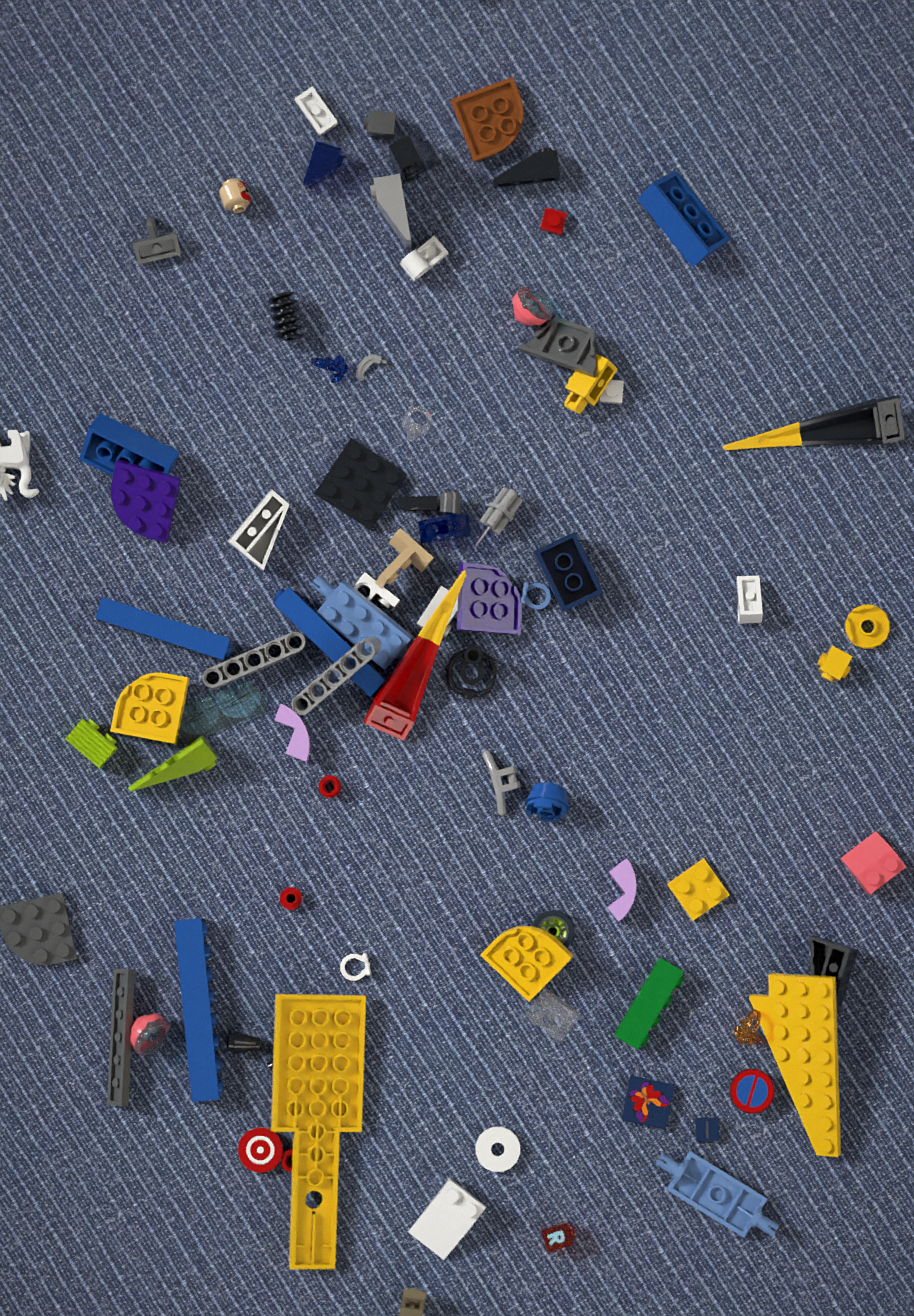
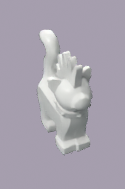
(16, 457)

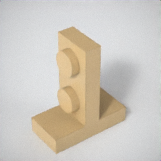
(409, 552)

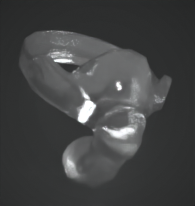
(413, 429)

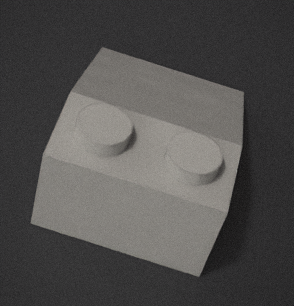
(390, 202)

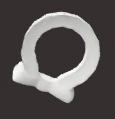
(364, 958)

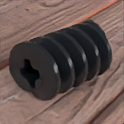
(284, 316)

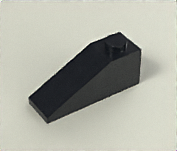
(536, 168)

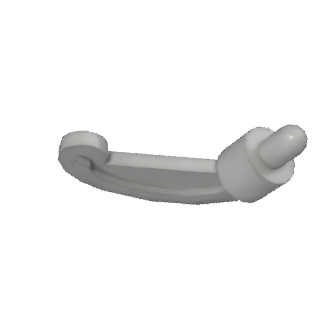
(366, 363)

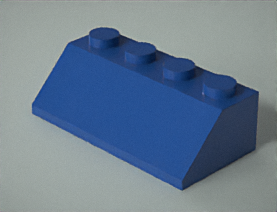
(683, 218)
(114, 441)

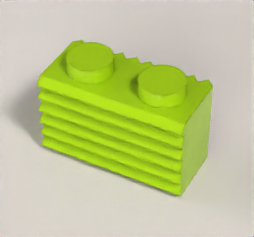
(92, 742)

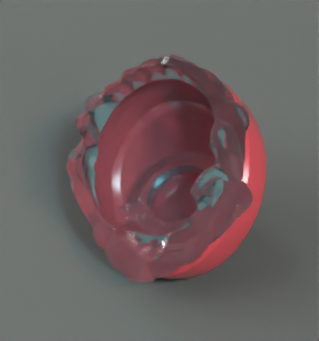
(531, 307)
(149, 1033)

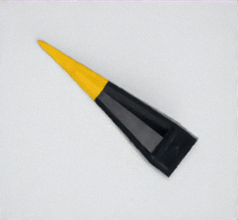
(862, 423)

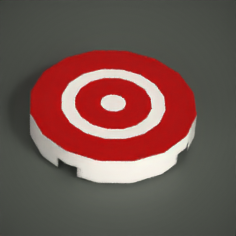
(260, 1149)

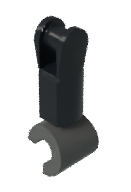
(447, 502)

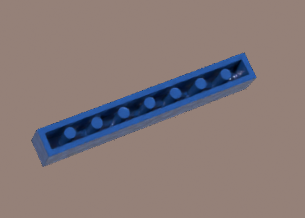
(197, 1009)

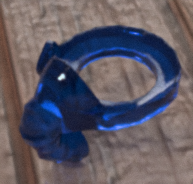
(337, 364)

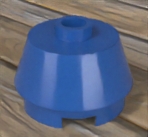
(547, 801)

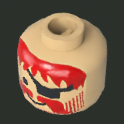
(235, 195)

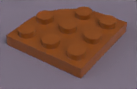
(489, 118)

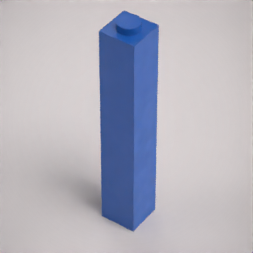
(164, 629)
(325, 638)

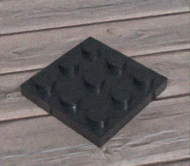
(360, 484)

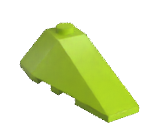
(187, 761)

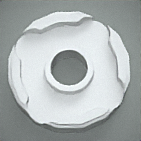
(503, 1161)

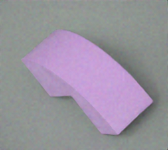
(300, 742)
(625, 878)

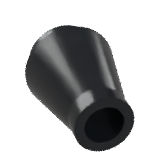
(241, 1042)

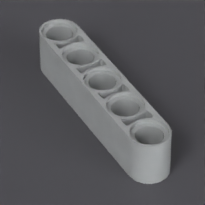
(242, 660)
(327, 679)

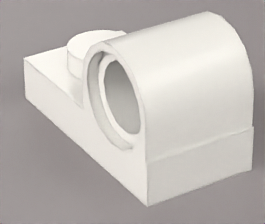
(386, 598)
(749, 599)

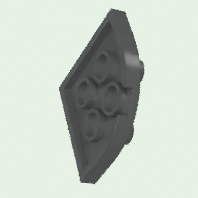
(39, 930)

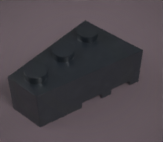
(832, 960)

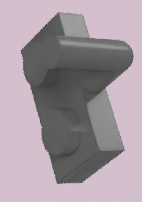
(156, 246)

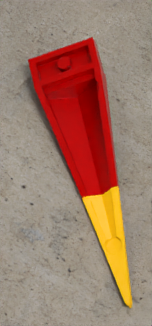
(401, 695)

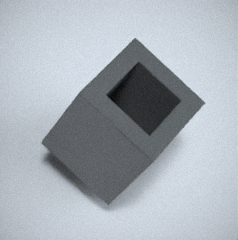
(380, 124)

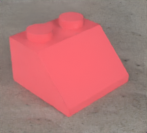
(872, 863)

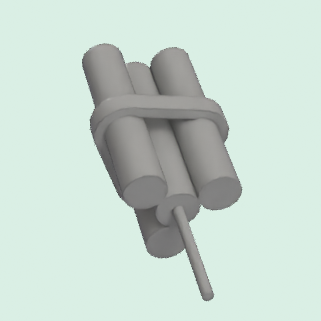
(500, 511)

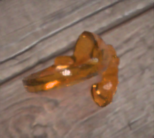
(743, 1033)

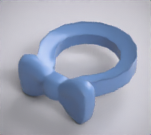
(526, 587)

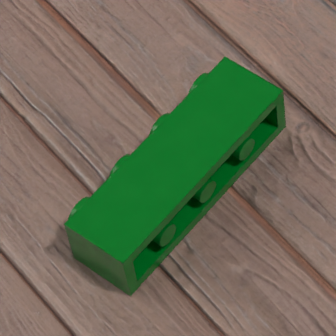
(648, 1004)

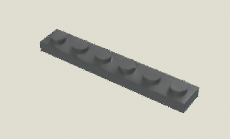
(120, 1036)

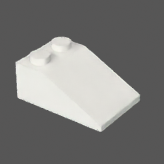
(447, 1218)

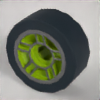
(560, 921)

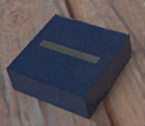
(707, 1129)

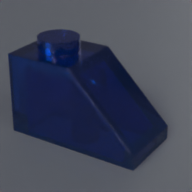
(323, 164)
(444, 528)

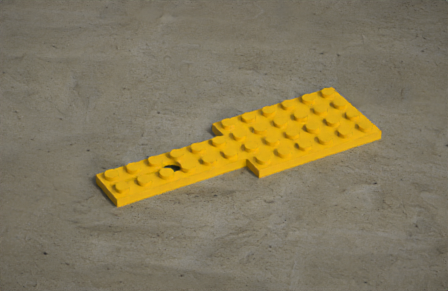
(316, 1098)

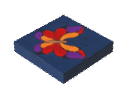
(647, 1102)

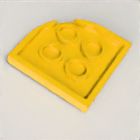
(151, 707)
(527, 958)

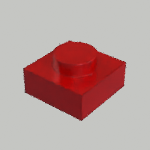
(553, 221)

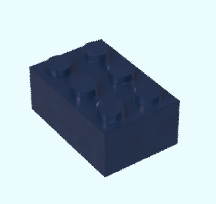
(568, 572)

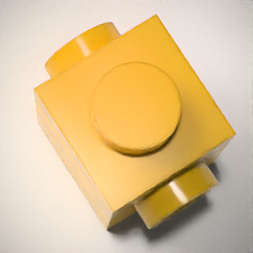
(834, 664)

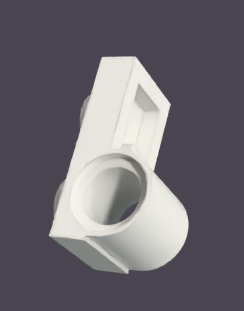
(423, 258)

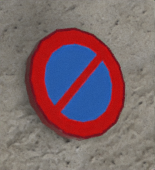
(752, 1091)

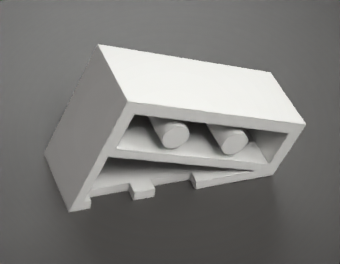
(260, 529)

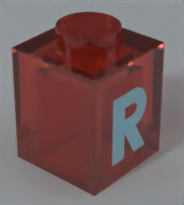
(558, 1236)

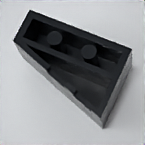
(412, 157)

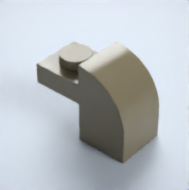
(412, 1302)

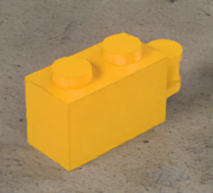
(588, 389)

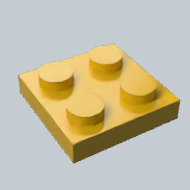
(698, 889)

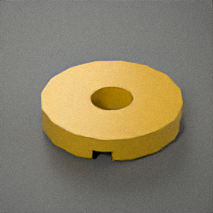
(880, 623)

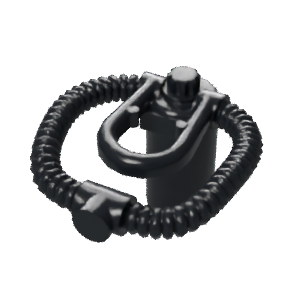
(472, 655)

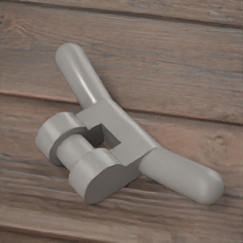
(497, 783)

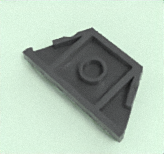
(564, 345)

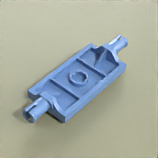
(358, 618)
(717, 1194)

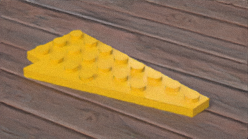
(802, 1035)

